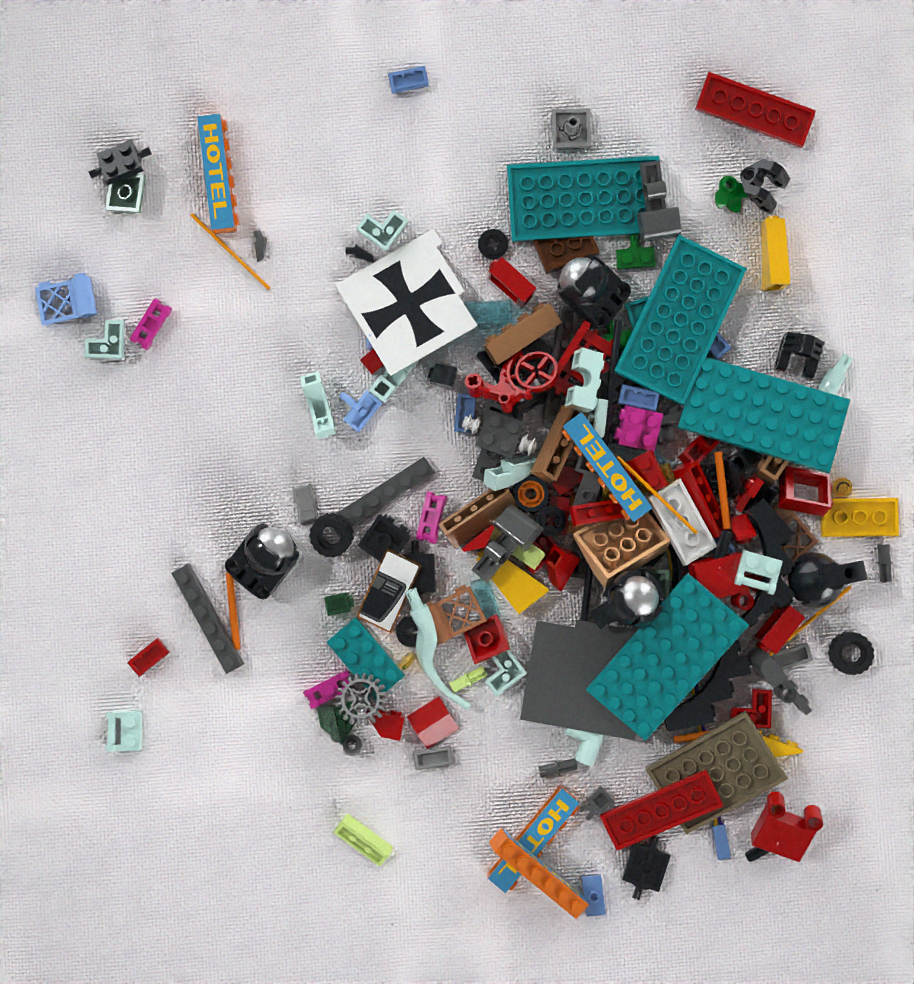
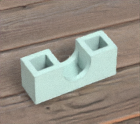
(589, 365)
(387, 385)

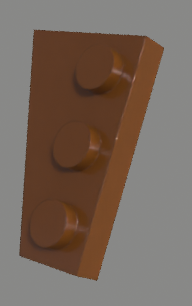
(558, 252)

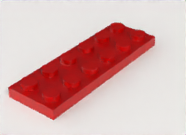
(755, 109)
(661, 810)

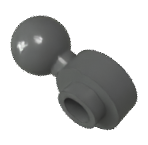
(351, 740)

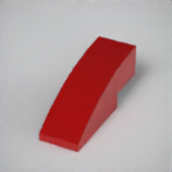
(697, 449)

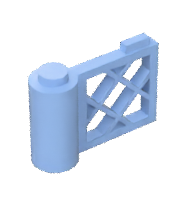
(79, 293)

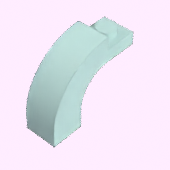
(318, 405)

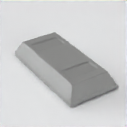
(305, 503)
(793, 656)
(433, 757)

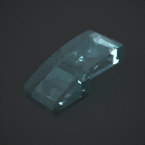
(485, 597)

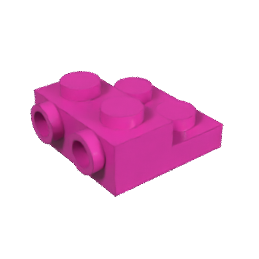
(638, 428)

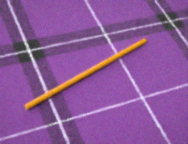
(230, 251)
(657, 495)
(816, 615)

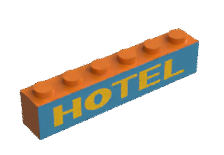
(217, 173)
(607, 467)
(536, 835)
(538, 873)

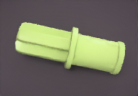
(468, 679)

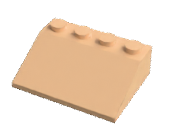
(620, 545)

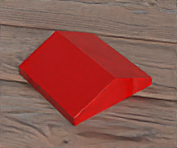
(479, 541)
(487, 639)
(433, 722)

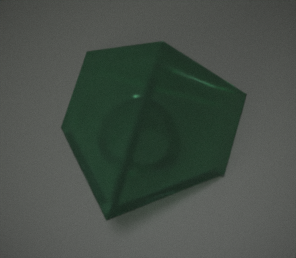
(334, 723)

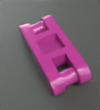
(150, 324)
(431, 517)
(327, 689)

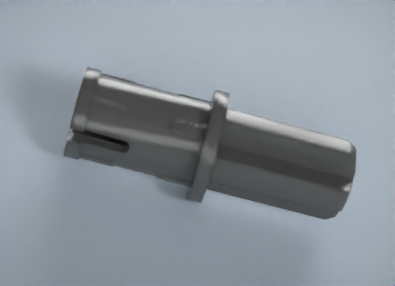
(884, 563)
(558, 767)

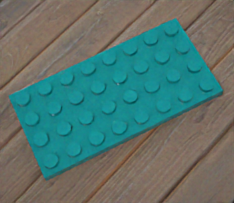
(575, 198)
(680, 320)
(765, 414)
(667, 657)

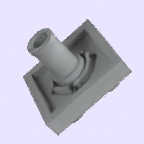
(571, 121)

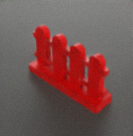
(564, 365)

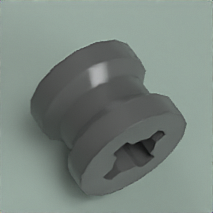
(665, 435)

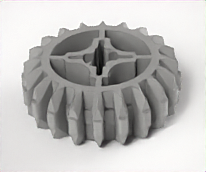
(367, 692)

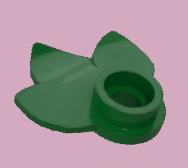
(730, 197)

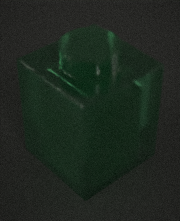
(339, 603)

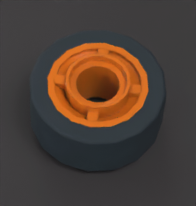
(540, 489)

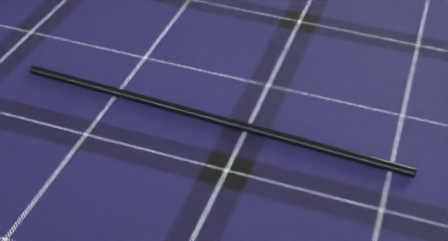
(609, 396)

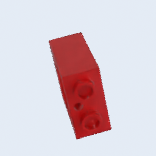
(511, 282)
(805, 477)
(778, 629)

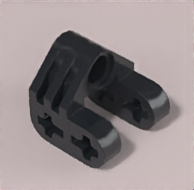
(753, 178)
(801, 345)

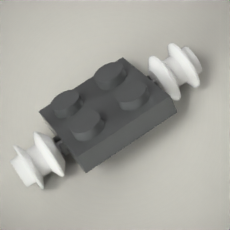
(499, 434)

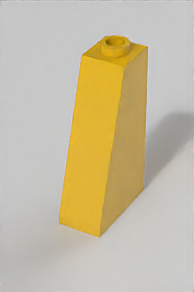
(774, 254)
(516, 585)

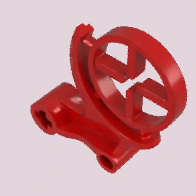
(505, 391)

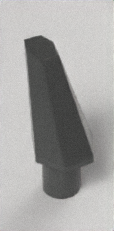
(260, 245)

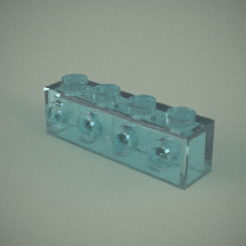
(490, 313)

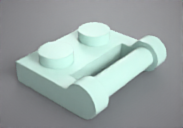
(758, 565)
(130, 731)

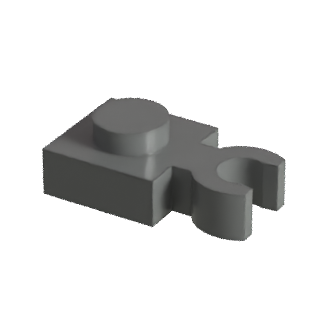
(598, 800)

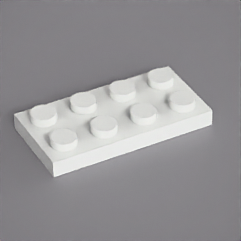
(684, 541)

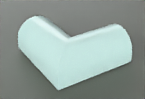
(383, 234)
(111, 346)
(598, 416)
(508, 673)
(588, 747)

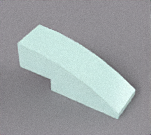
(510, 472)

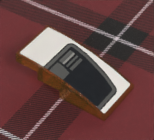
(387, 590)

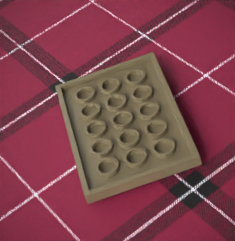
(735, 760)

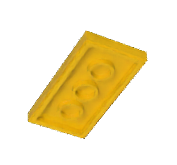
(861, 517)

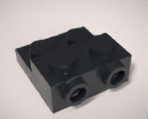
(384, 535)

